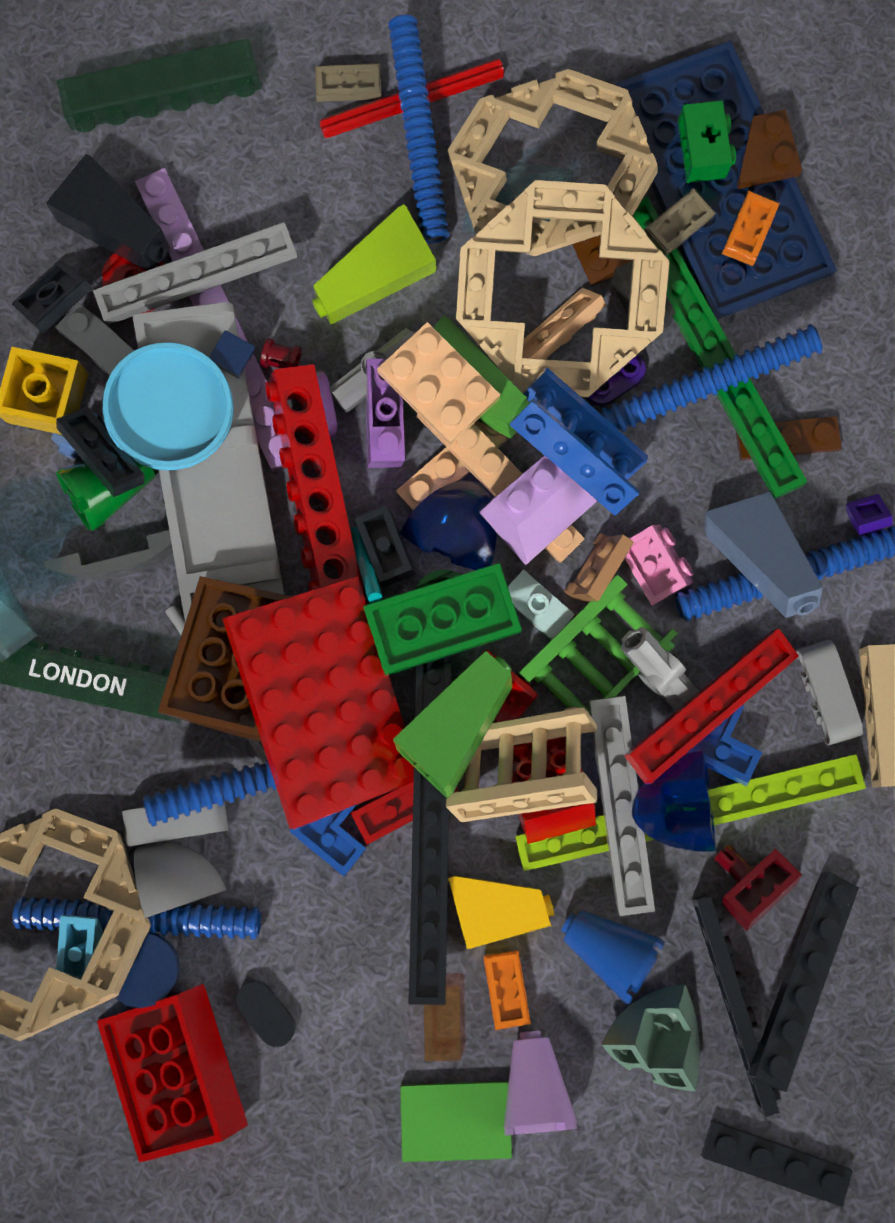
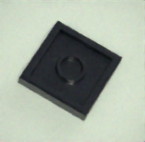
(51, 296)

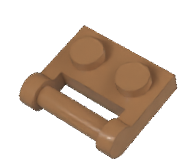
(599, 568)

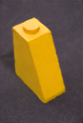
(498, 909)

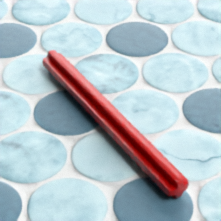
(390, 105)

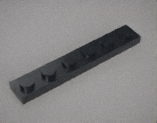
(803, 982)
(731, 988)

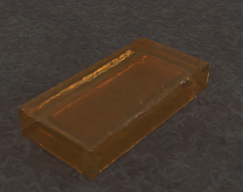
(443, 1028)

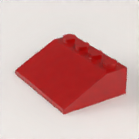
(173, 1075)

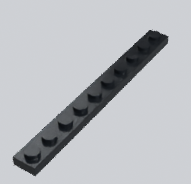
(429, 862)

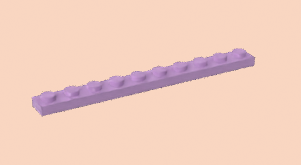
(171, 217)

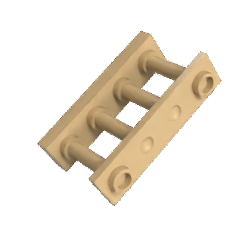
(538, 792)

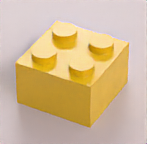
(40, 389)

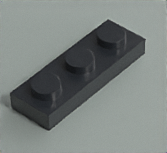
(99, 451)

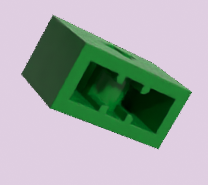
(705, 141)

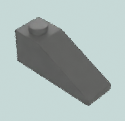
(93, 338)

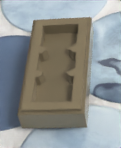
(348, 82)
(679, 222)

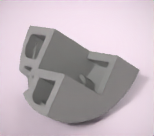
(172, 877)

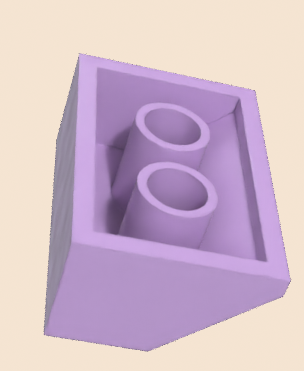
(536, 508)

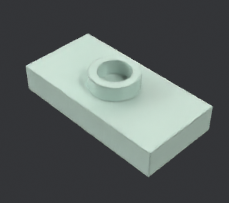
(539, 605)

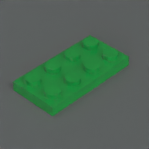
(442, 619)

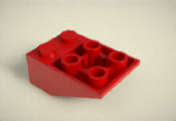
(550, 822)

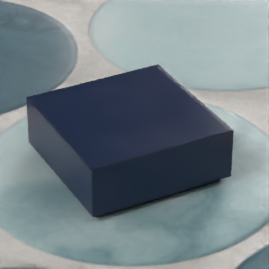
(232, 354)

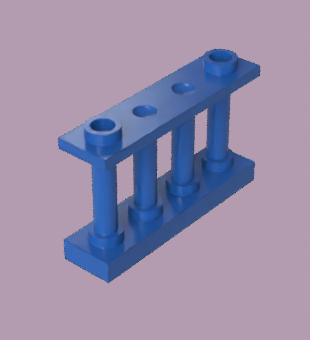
(579, 441)

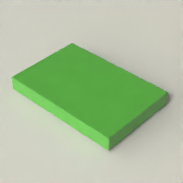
(454, 1121)

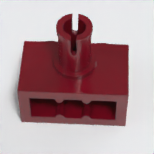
(757, 886)

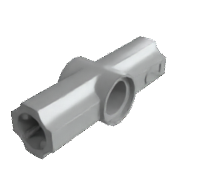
(351, 388)
(658, 668)

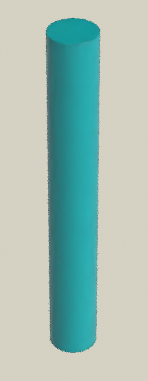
(366, 568)

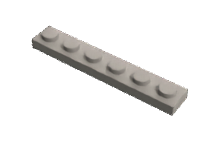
(195, 273)
(618, 791)

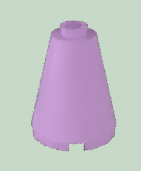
(536, 1089)

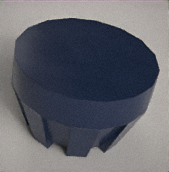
(152, 973)

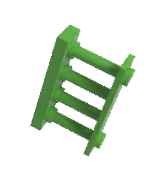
(588, 622)

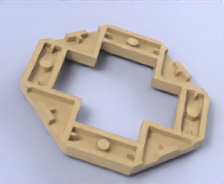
(530, 104)
(619, 239)
(111, 887)

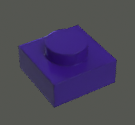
(869, 514)

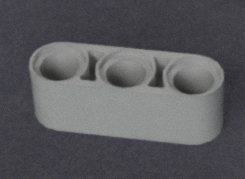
(830, 692)
(139, 830)

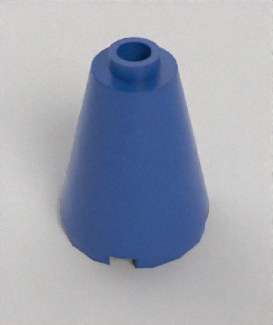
(613, 951)

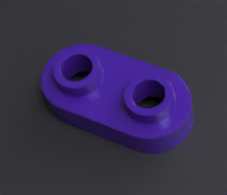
(620, 383)

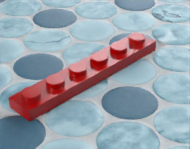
(711, 706)

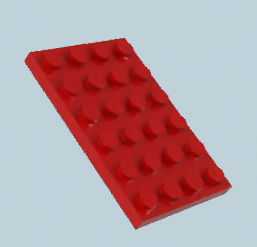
(320, 700)

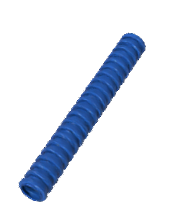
(418, 127)
(715, 378)
(824, 562)
(208, 793)
(176, 920)

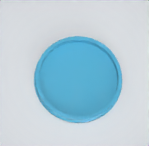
(167, 406)

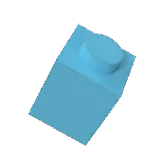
(77, 943)

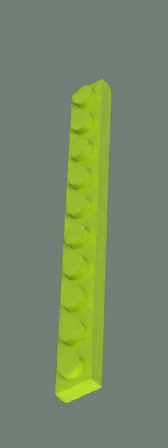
(727, 802)

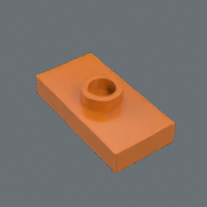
(750, 228)
(506, 989)

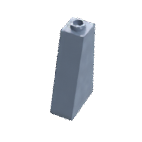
(765, 552)

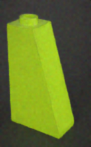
(375, 268)

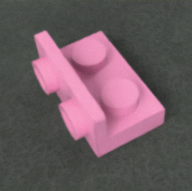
(657, 564)

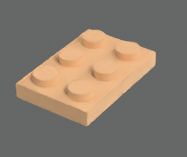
(438, 383)

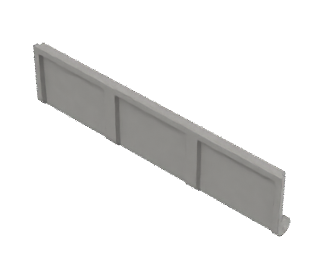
(221, 505)

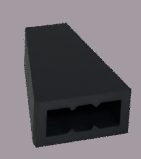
(104, 213)

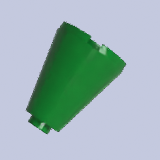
(91, 498)

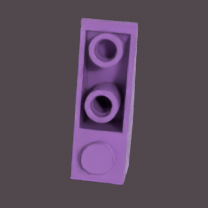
(383, 420)

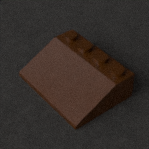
(204, 674)

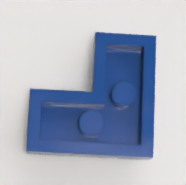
(728, 754)
(332, 841)

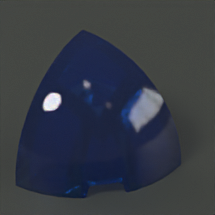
(452, 525)
(678, 806)

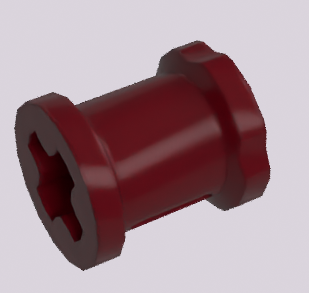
(280, 355)

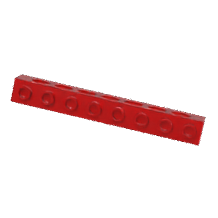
(302, 385)

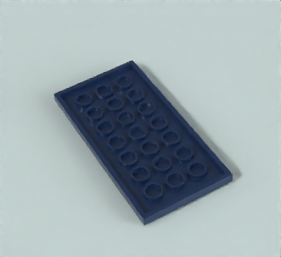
(793, 247)

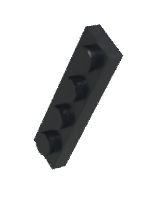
(777, 1163)

